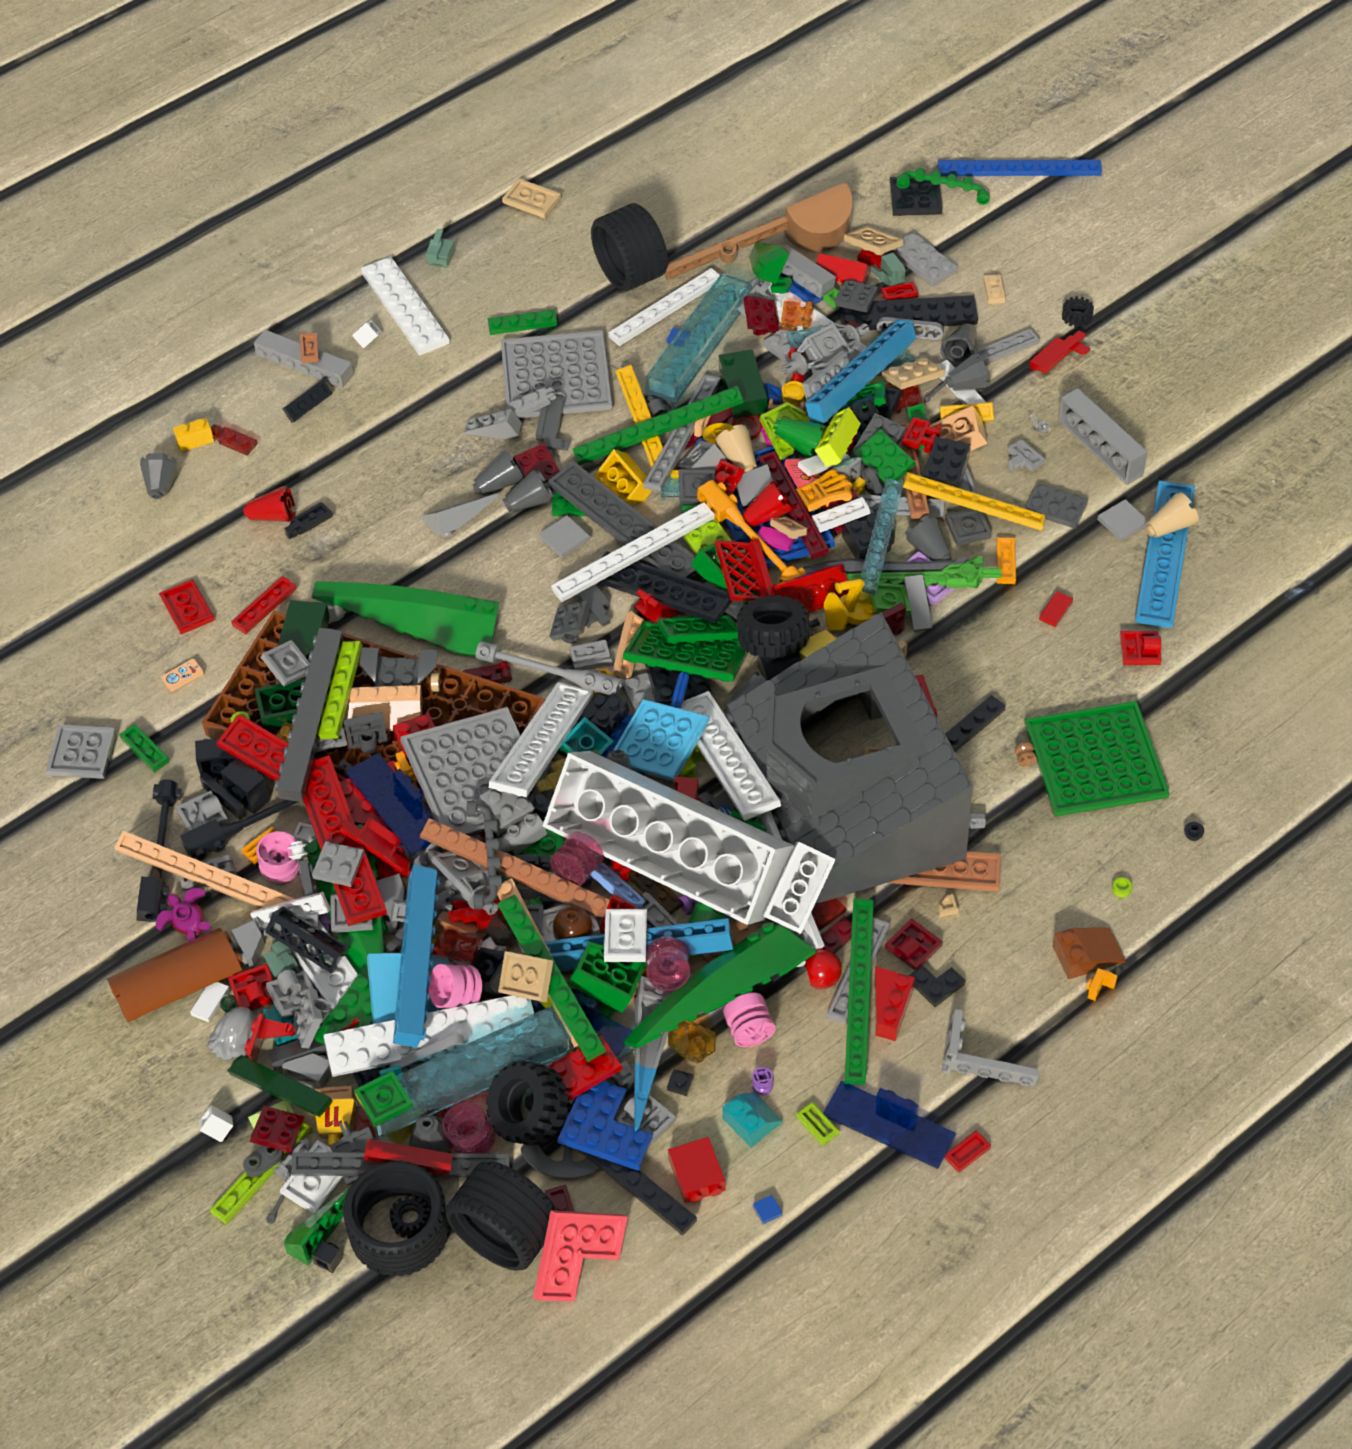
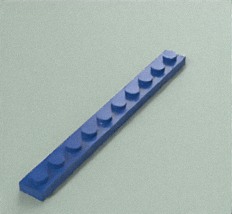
(1020, 167)

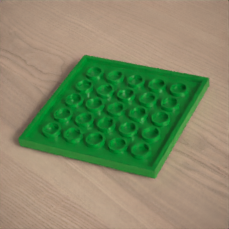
(1096, 758)

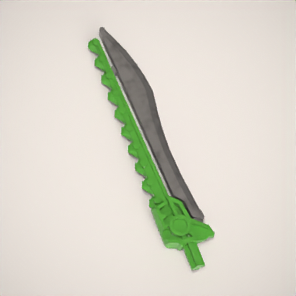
(952, 573)

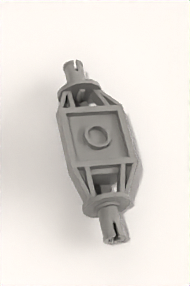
(823, 346)
(463, 873)

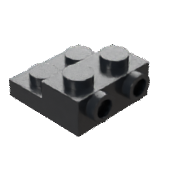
(606, 712)

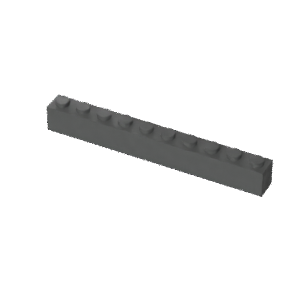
(307, 721)

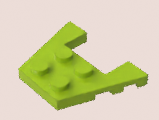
(768, 419)

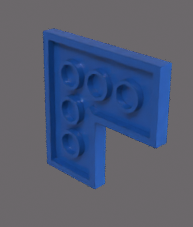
(594, 1131)

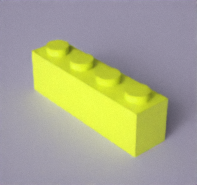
(837, 437)

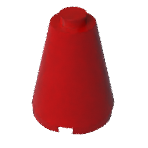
(767, 505)
(272, 506)

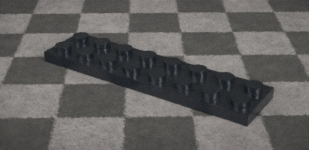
(943, 310)
(671, 590)

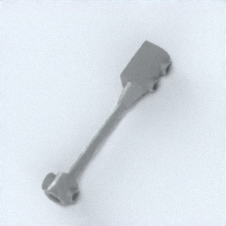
(586, 679)
(515, 839)

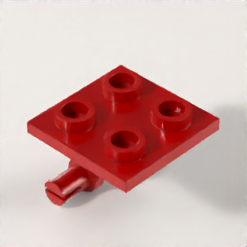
(651, 608)
(266, 1028)

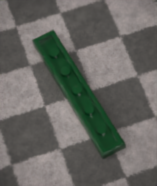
(280, 1086)

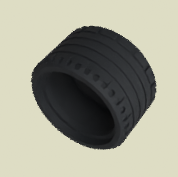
(629, 247)
(386, 1181)
(500, 1215)

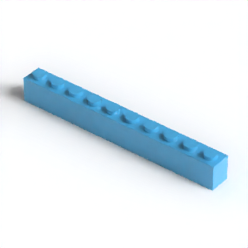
(860, 371)
(697, 937)
(415, 955)

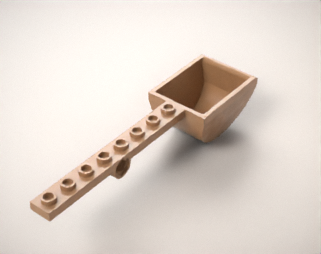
(808, 224)

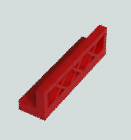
(433, 1161)

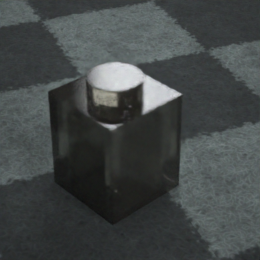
(500, 931)

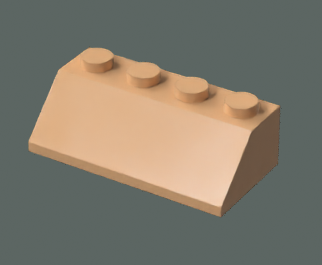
(394, 702)

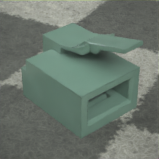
(440, 250)
(891, 271)
(280, 959)

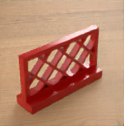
(758, 569)

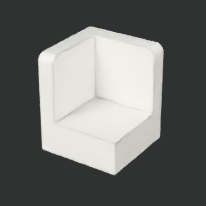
(367, 333)
(216, 1123)

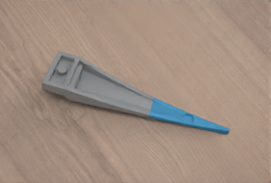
(647, 1056)

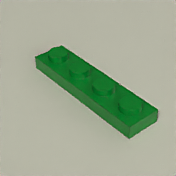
(522, 322)

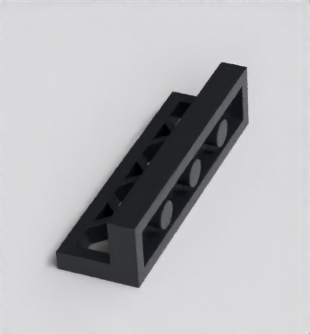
(308, 933)

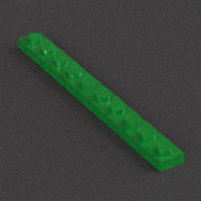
(658, 425)
(558, 988)
(859, 992)

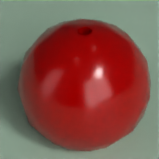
(823, 969)

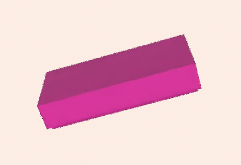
(775, 538)

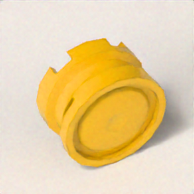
(793, 393)

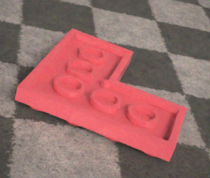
(568, 1241)

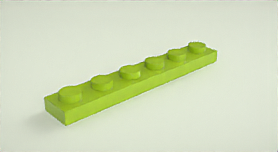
(340, 690)

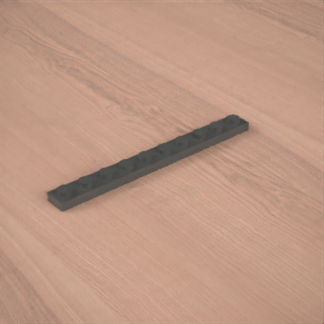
(352, 1163)

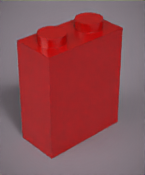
(696, 1170)

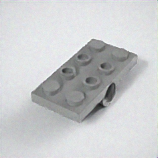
(824, 373)

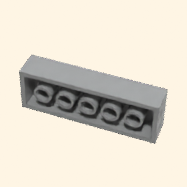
(1102, 436)

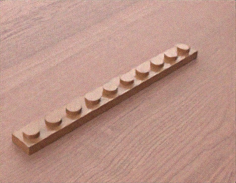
(516, 869)

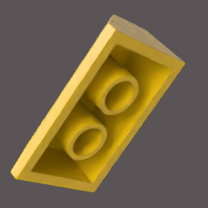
(623, 477)

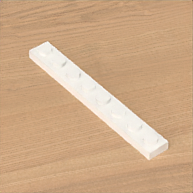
(663, 307)

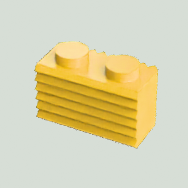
(193, 434)

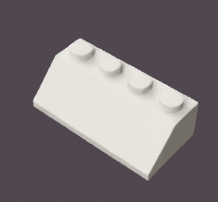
(798, 887)

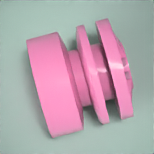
(274, 858)
(454, 985)
(749, 1020)

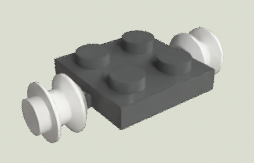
(304, 868)

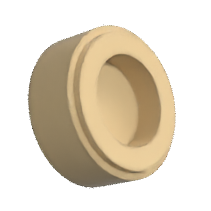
(435, 682)

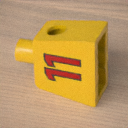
(336, 1113)

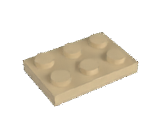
(531, 198)
(873, 240)
(913, 373)
(525, 976)

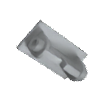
(284, 1168)

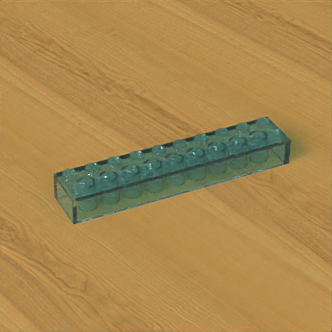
(697, 339)
(475, 1065)

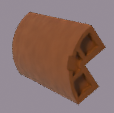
(175, 974)

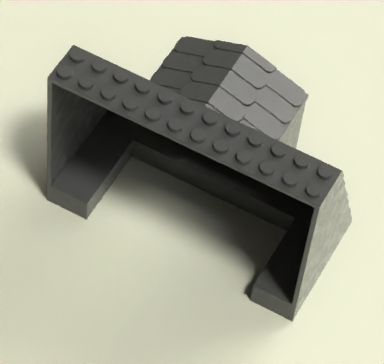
(873, 812)

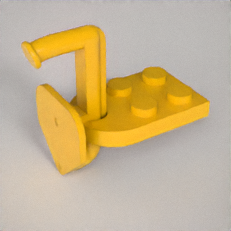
(850, 608)

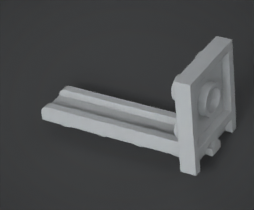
(977, 1065)

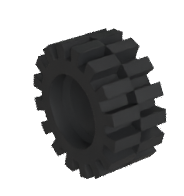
(1077, 318)
(405, 1206)

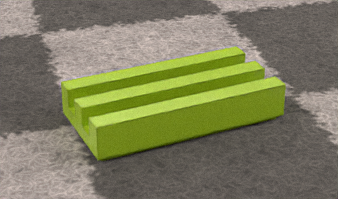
(828, 1136)

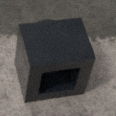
(327, 1256)

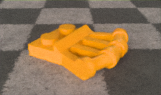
(825, 490)

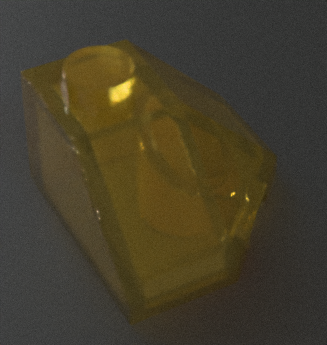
(692, 1041)

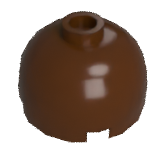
(572, 923)

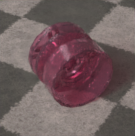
(577, 858)
(669, 973)
(468, 1129)

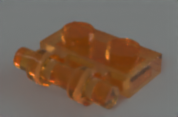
(790, 315)

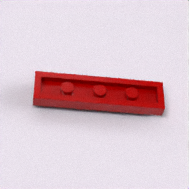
(263, 605)

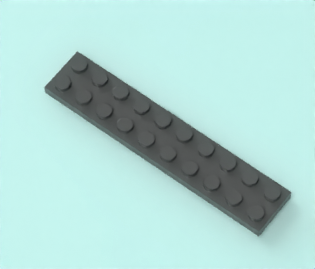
(618, 517)

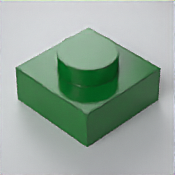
(782, 285)

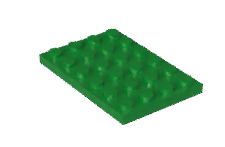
(709, 659)

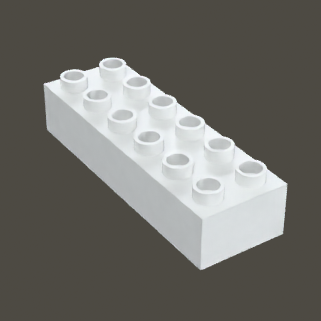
(668, 836)

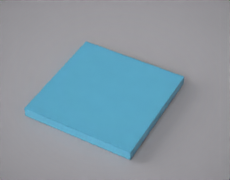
(661, 738)
(383, 984)

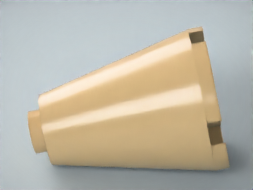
(737, 447)
(1172, 517)

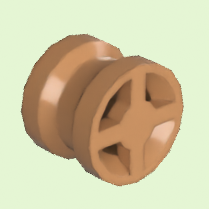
(1025, 754)

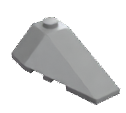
(450, 519)

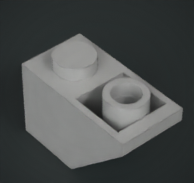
(249, 942)

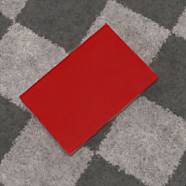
(186, 606)

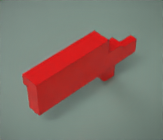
(1057, 351)
(468, 915)

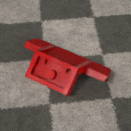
(376, 840)

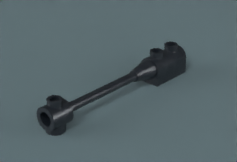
(213, 836)
(153, 888)

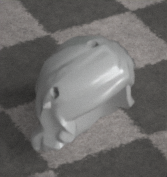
(232, 1033)

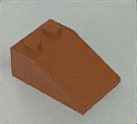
(1086, 950)

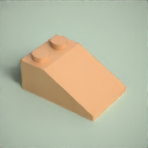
(964, 427)

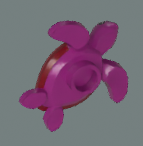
(186, 915)

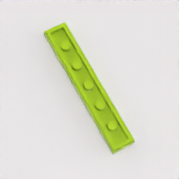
(247, 1186)

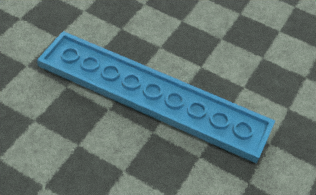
(1163, 566)

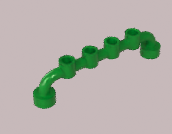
(951, 181)

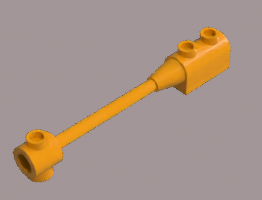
(725, 507)

